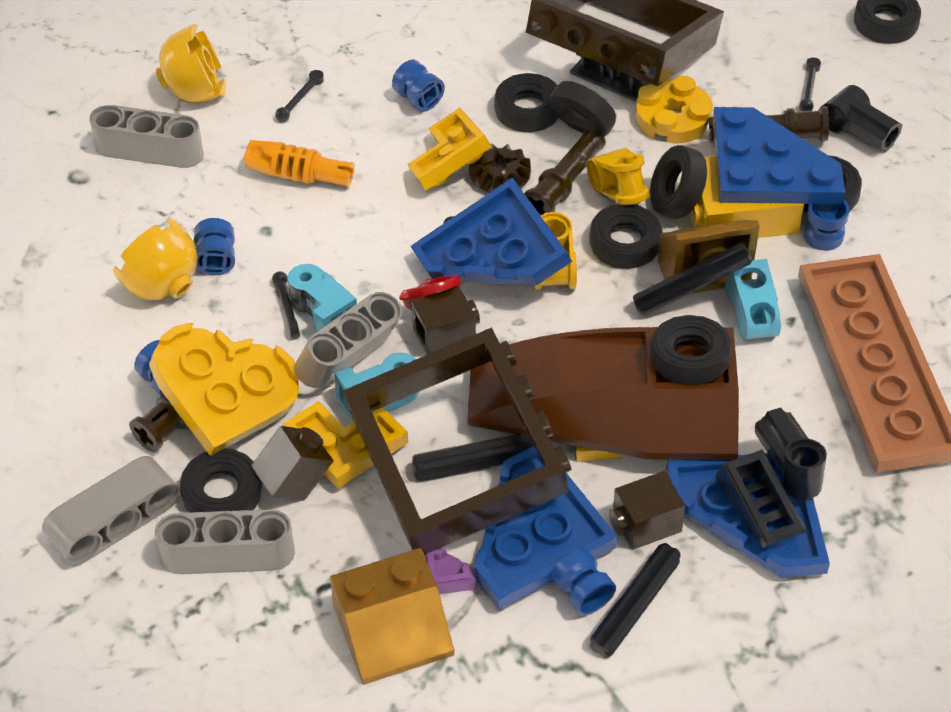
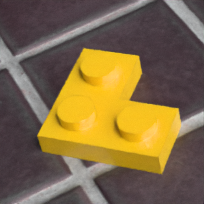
(458, 145)
(345, 443)

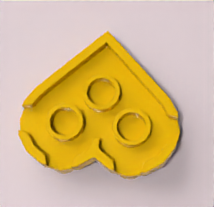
(223, 385)

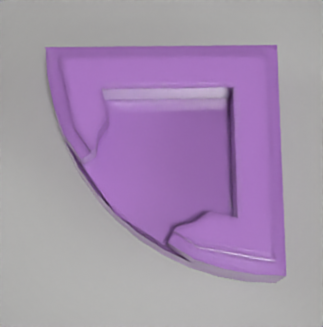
(450, 572)

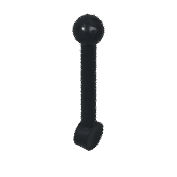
(812, 66)
(316, 77)
(280, 280)

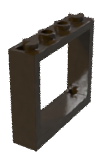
(691, 22)
(487, 507)

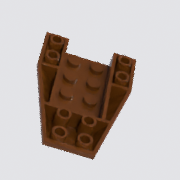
(610, 397)

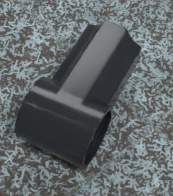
(853, 112)
(794, 454)

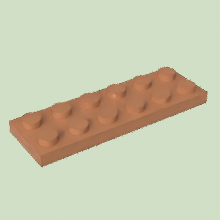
(879, 362)

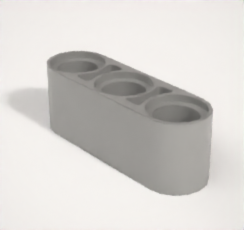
(146, 136)
(347, 339)
(110, 510)
(203, 535)

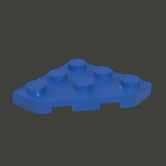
(770, 163)
(494, 242)
(713, 511)
(526, 547)

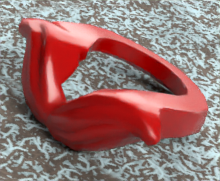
(429, 287)

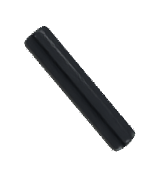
(692, 279)
(468, 456)
(635, 600)

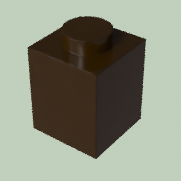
(444, 319)
(292, 462)
(647, 510)

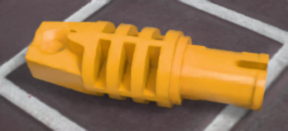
(296, 163)

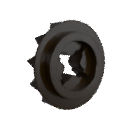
(489, 177)

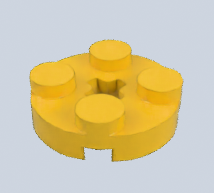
(681, 94)

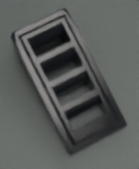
(759, 467)

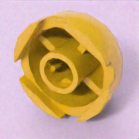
(190, 66)
(159, 263)

